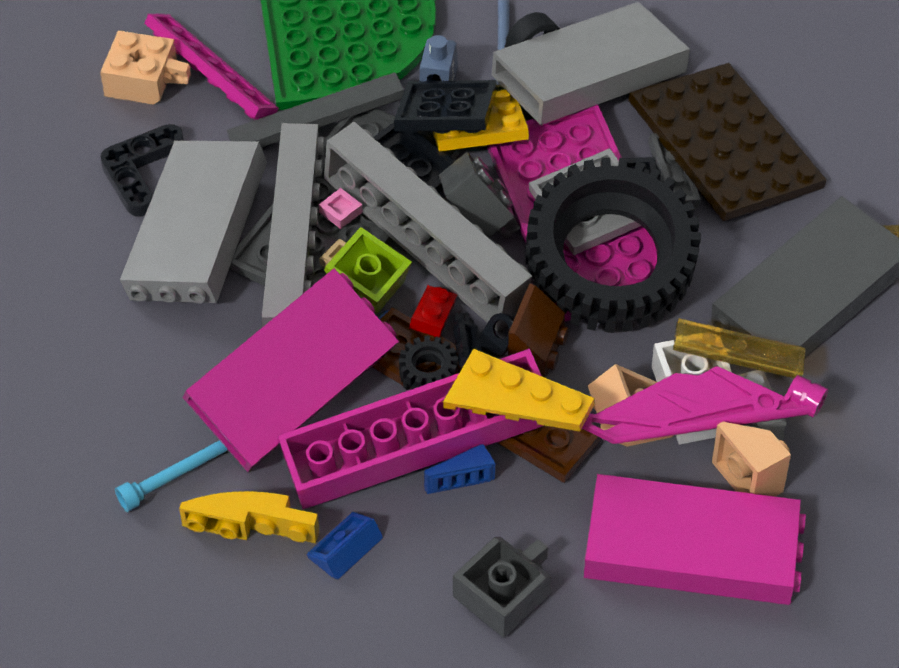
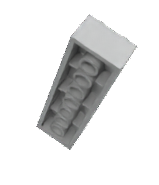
(426, 224)

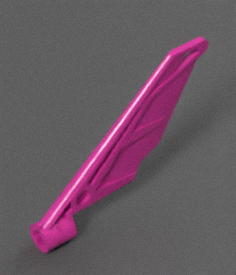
(700, 403)

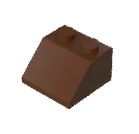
(540, 328)

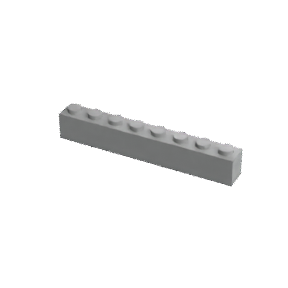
(293, 217)

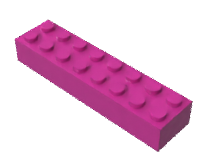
(391, 439)

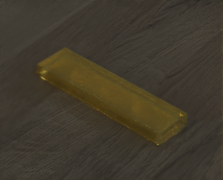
(739, 348)

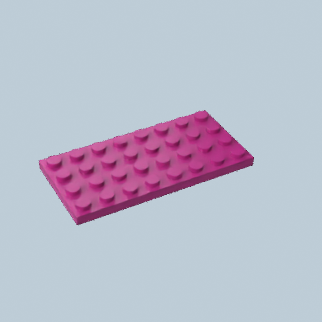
(556, 145)

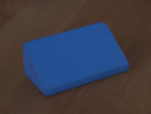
(345, 544)

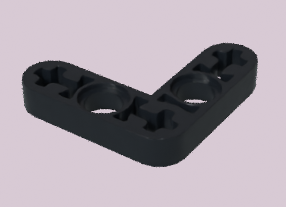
(128, 166)

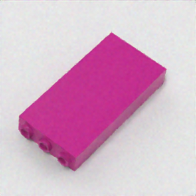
(291, 368)
(695, 539)

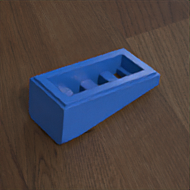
(462, 470)

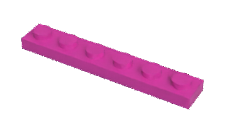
(213, 67)

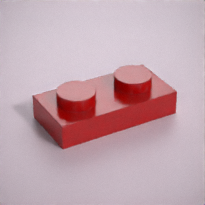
(433, 311)

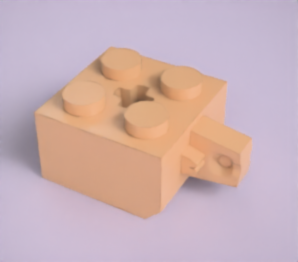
(141, 67)

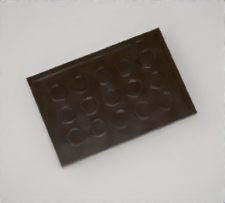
(727, 141)

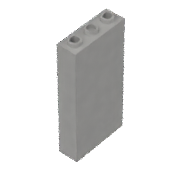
(589, 62)
(194, 221)

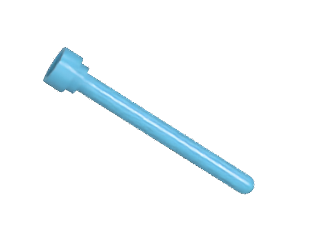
(131, 494)

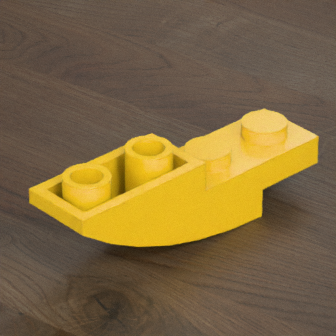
(238, 512)

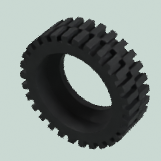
(622, 193)

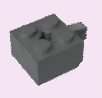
(479, 197)
(503, 583)

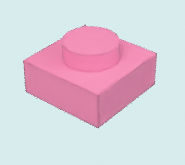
(340, 208)

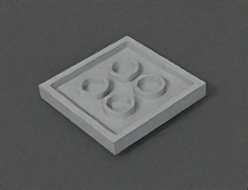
(595, 228)

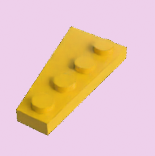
(508, 390)

